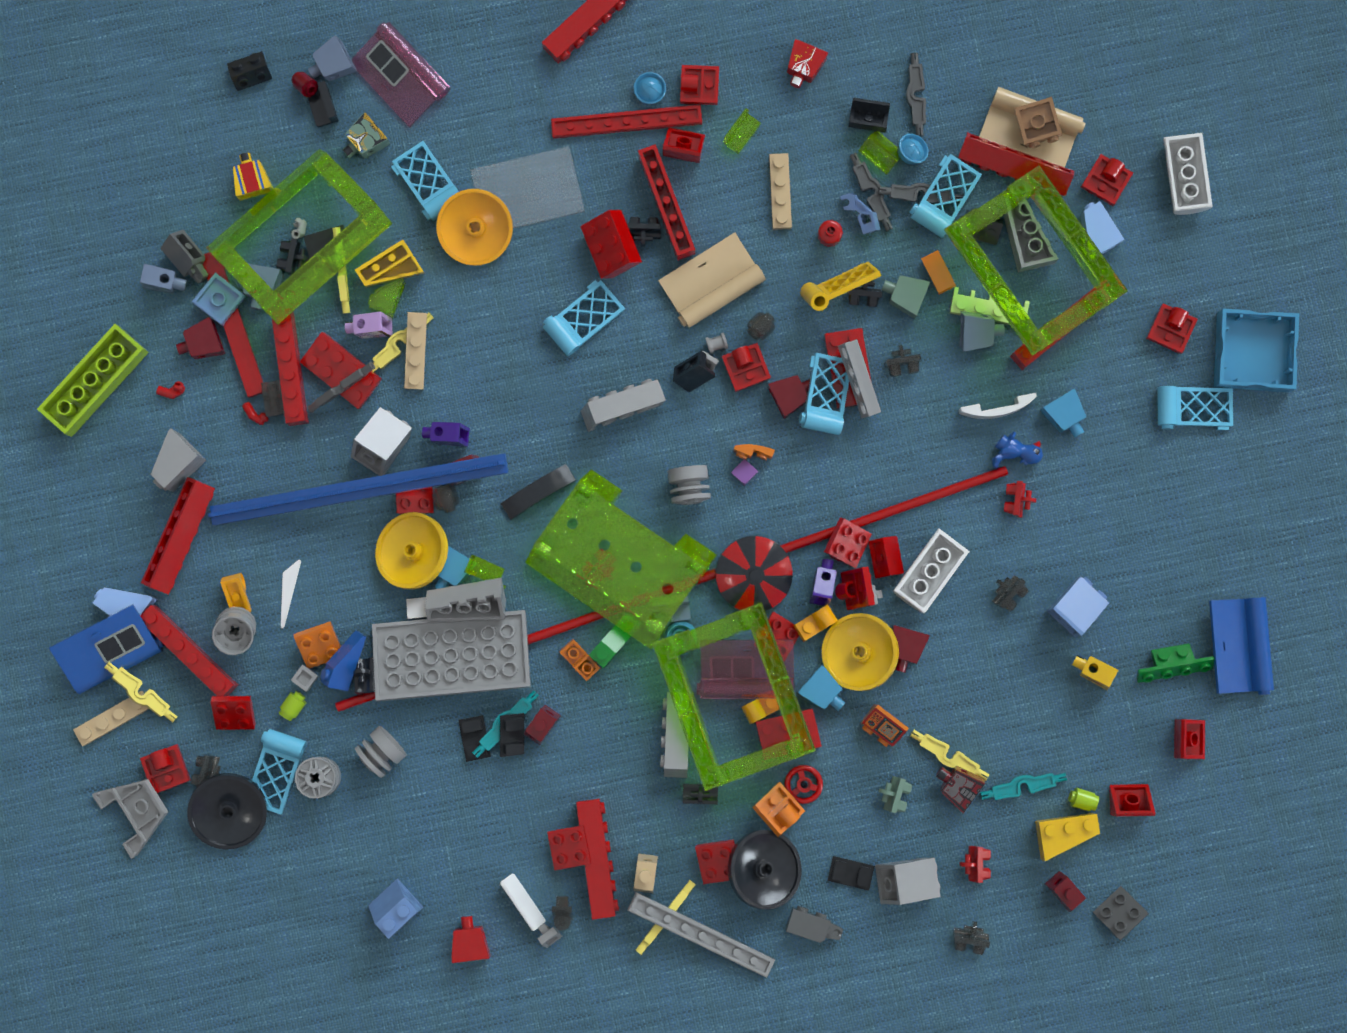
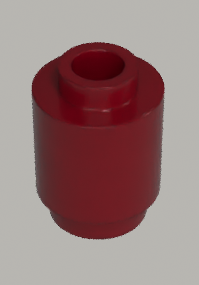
(304, 84)

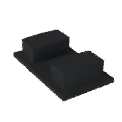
(316, 241)
(472, 731)
(511, 735)
(851, 873)

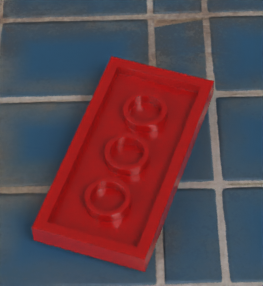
(832, 342)
(334, 364)

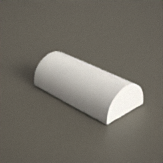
(1187, 173)
(930, 571)

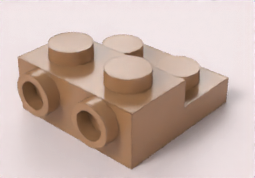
(1038, 123)

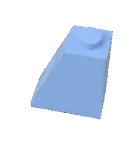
(1100, 227)
(114, 600)

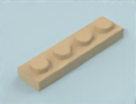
(780, 191)
(415, 350)
(109, 720)

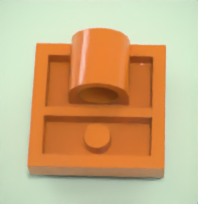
(317, 644)
(778, 809)

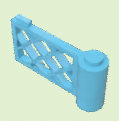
(436, 200)
(931, 216)
(562, 331)
(1170, 410)
(817, 417)
(279, 746)

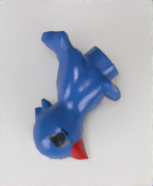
(1012, 448)

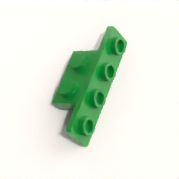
(1174, 662)

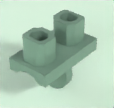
(892, 794)

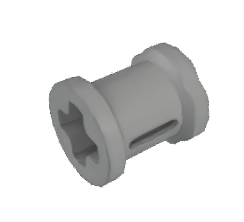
(716, 343)

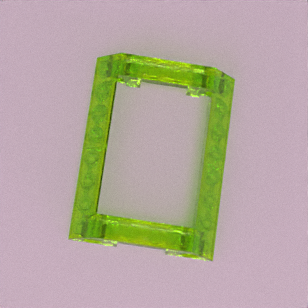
(1071, 233)
(326, 262)
(668, 654)

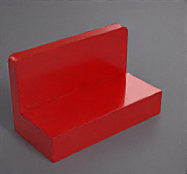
(886, 556)

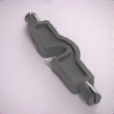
(916, 84)
(866, 183)
(909, 193)
(344, 385)

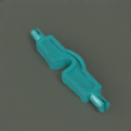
(493, 734)
(1013, 789)

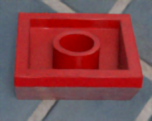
(683, 145)
(1189, 739)
(1131, 800)

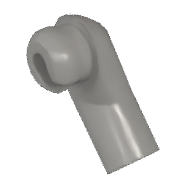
(301, 228)

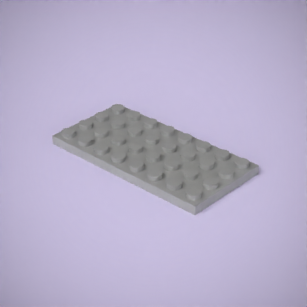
(450, 657)

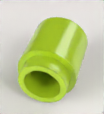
(292, 705)
(1083, 799)

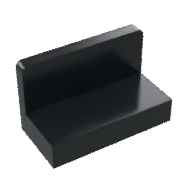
(322, 106)
(692, 372)

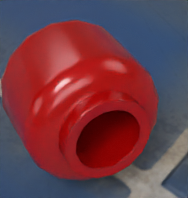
(830, 239)

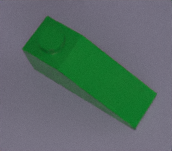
(609, 646)

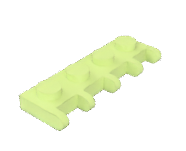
(977, 305)

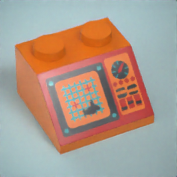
(883, 725)

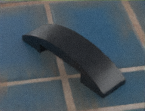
(538, 491)

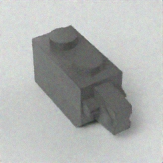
(185, 255)
(812, 926)

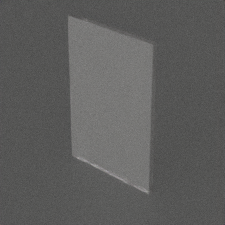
(534, 186)

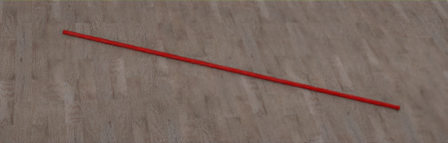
(788, 547)

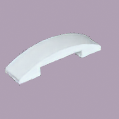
(974, 411)

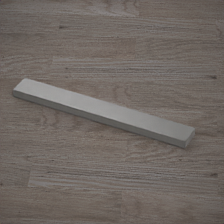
(701, 934)

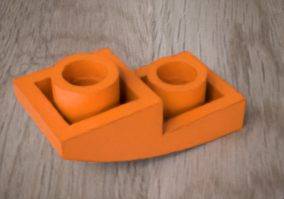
(938, 272)
(746, 450)
(579, 659)

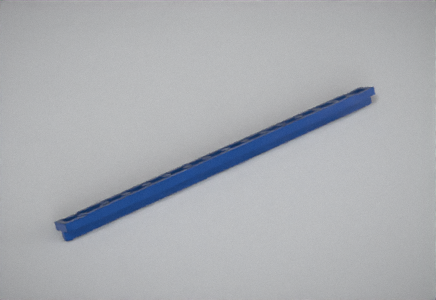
(359, 489)

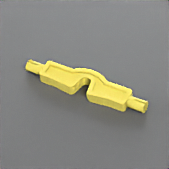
(343, 282)
(391, 350)
(132, 685)
(940, 750)
(656, 928)

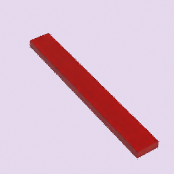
(626, 121)
(238, 338)

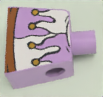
(370, 325)

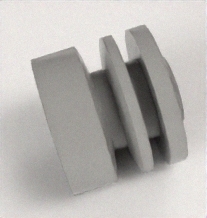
(689, 484)
(232, 640)
(381, 751)
(328, 774)

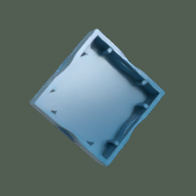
(1256, 350)

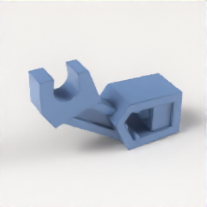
(859, 206)

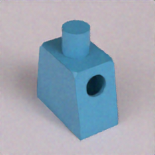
(1066, 413)
(453, 569)
(822, 690)

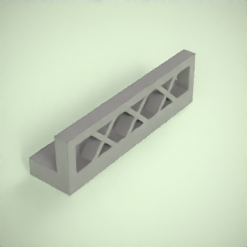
(859, 378)

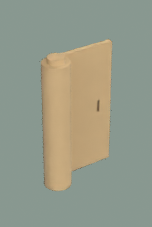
(1003, 128)
(704, 288)

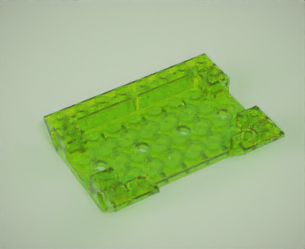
(604, 577)

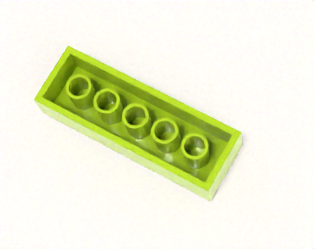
(92, 380)

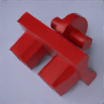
(1016, 507)
(974, 864)

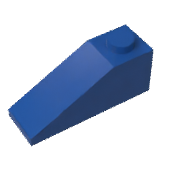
(340, 667)

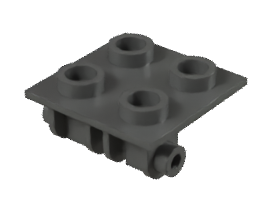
(1120, 913)

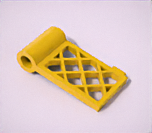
(819, 295)

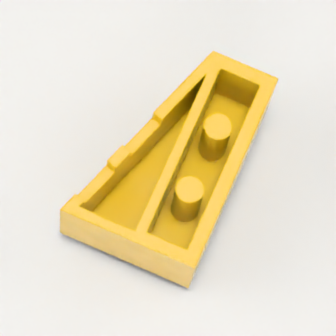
(389, 266)
(1064, 833)

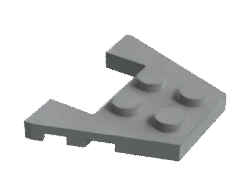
(140, 806)

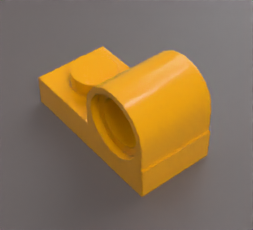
(235, 591)
(815, 623)
(759, 709)

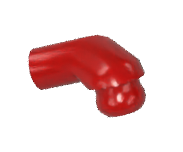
(173, 392)
(252, 415)

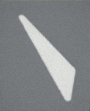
(288, 585)

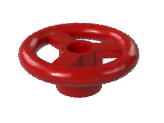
(817, 788)

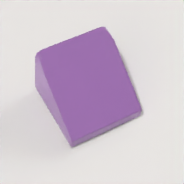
(744, 472)

